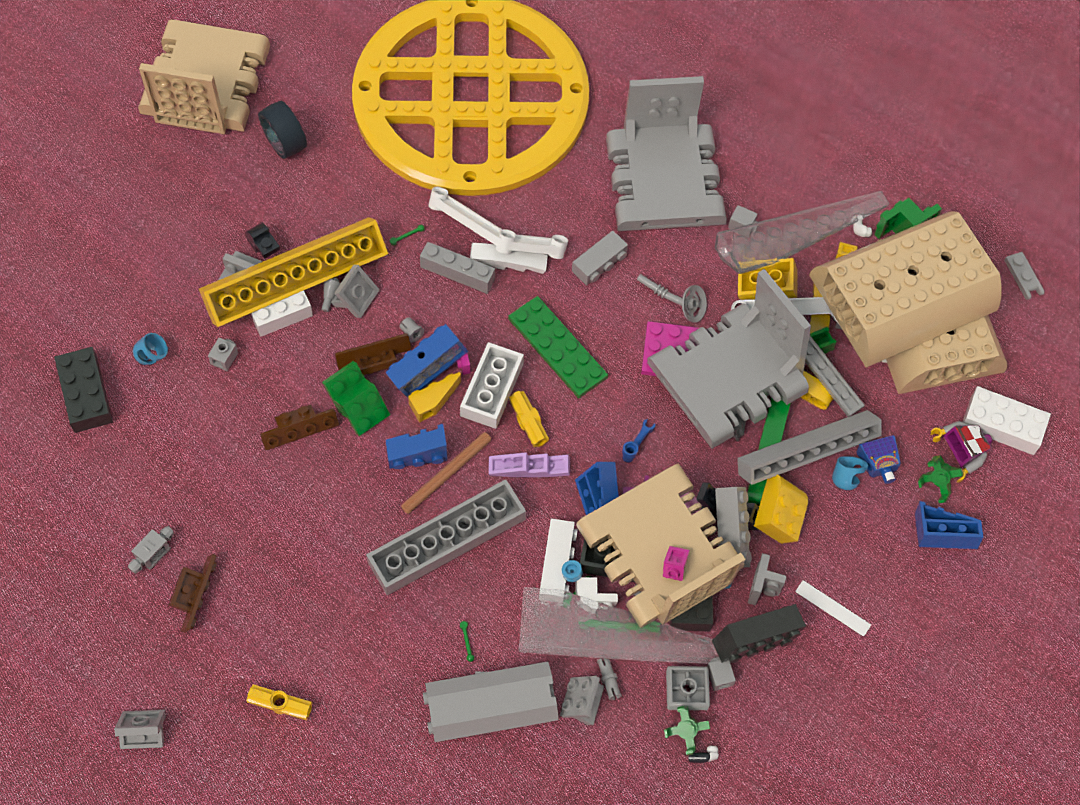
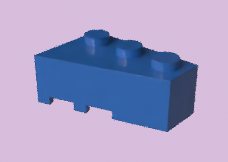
(417, 449)
(597, 486)
(946, 530)

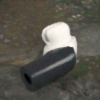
(703, 757)

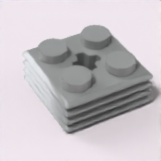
(696, 678)

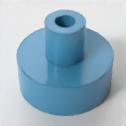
(572, 571)

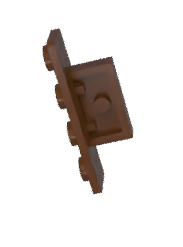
(375, 355)
(298, 425)
(189, 591)

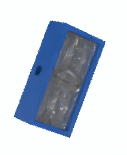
(426, 361)

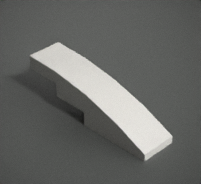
(515, 260)

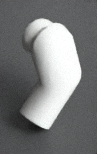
(861, 230)

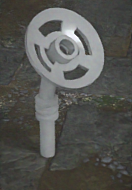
(688, 303)

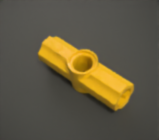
(528, 419)
(292, 706)

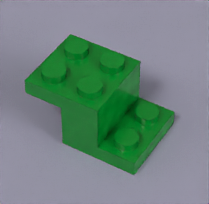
(904, 216)
(356, 398)

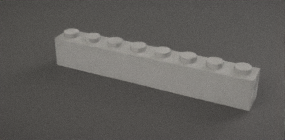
(809, 447)

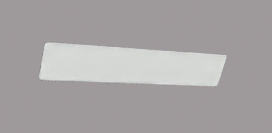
(833, 608)

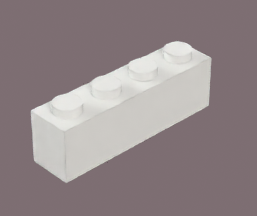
(557, 553)

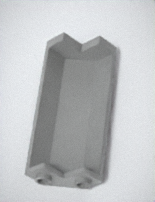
(491, 701)

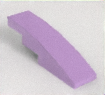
(529, 465)

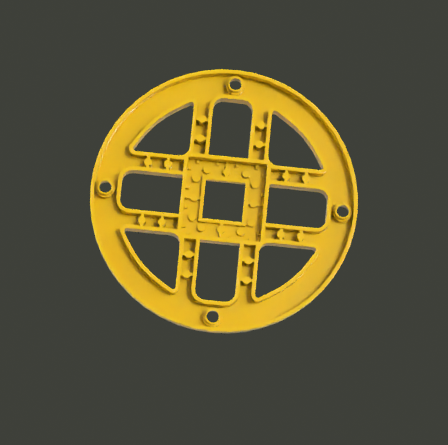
(443, 113)

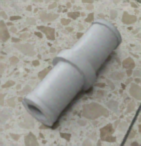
(609, 678)

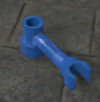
(630, 448)

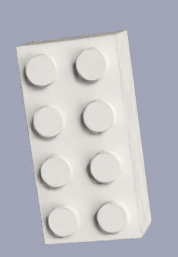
(491, 385)
(1007, 420)

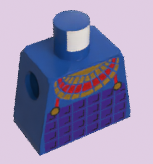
(881, 457)

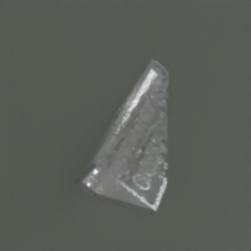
(778, 238)
(580, 627)

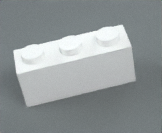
(282, 313)

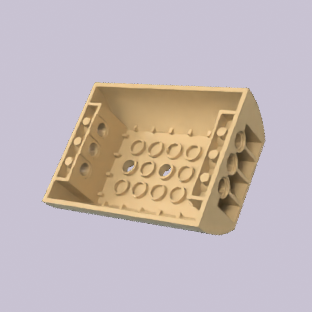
(910, 306)
(948, 358)

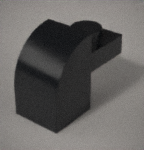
(262, 240)

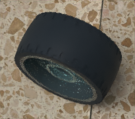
(282, 129)

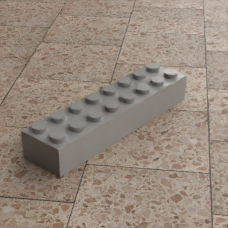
(446, 537)

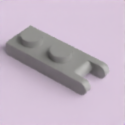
(1023, 274)

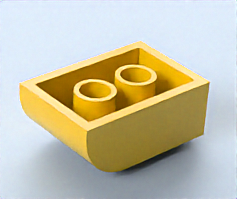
(783, 273)
(781, 510)

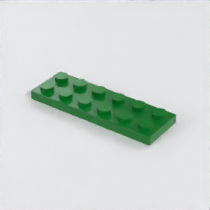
(558, 347)

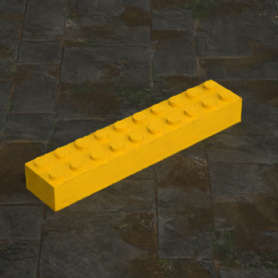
(293, 271)

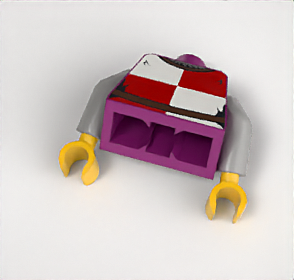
(966, 443)

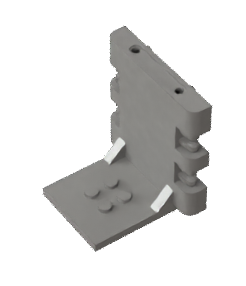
(663, 158)
(735, 370)

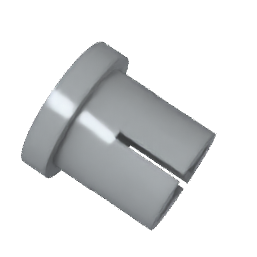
(412, 329)

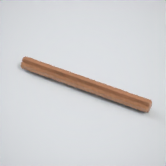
(445, 473)

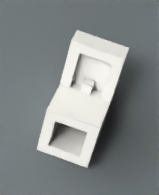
(588, 588)

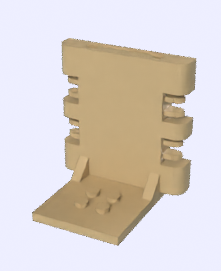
(203, 77)
(642, 529)

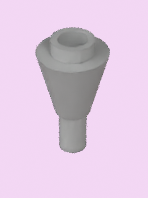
(330, 287)

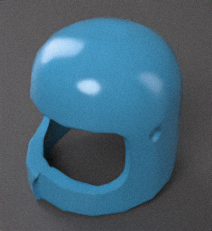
(150, 342)
(844, 472)

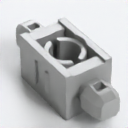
(151, 549)

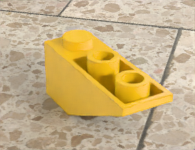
(430, 400)

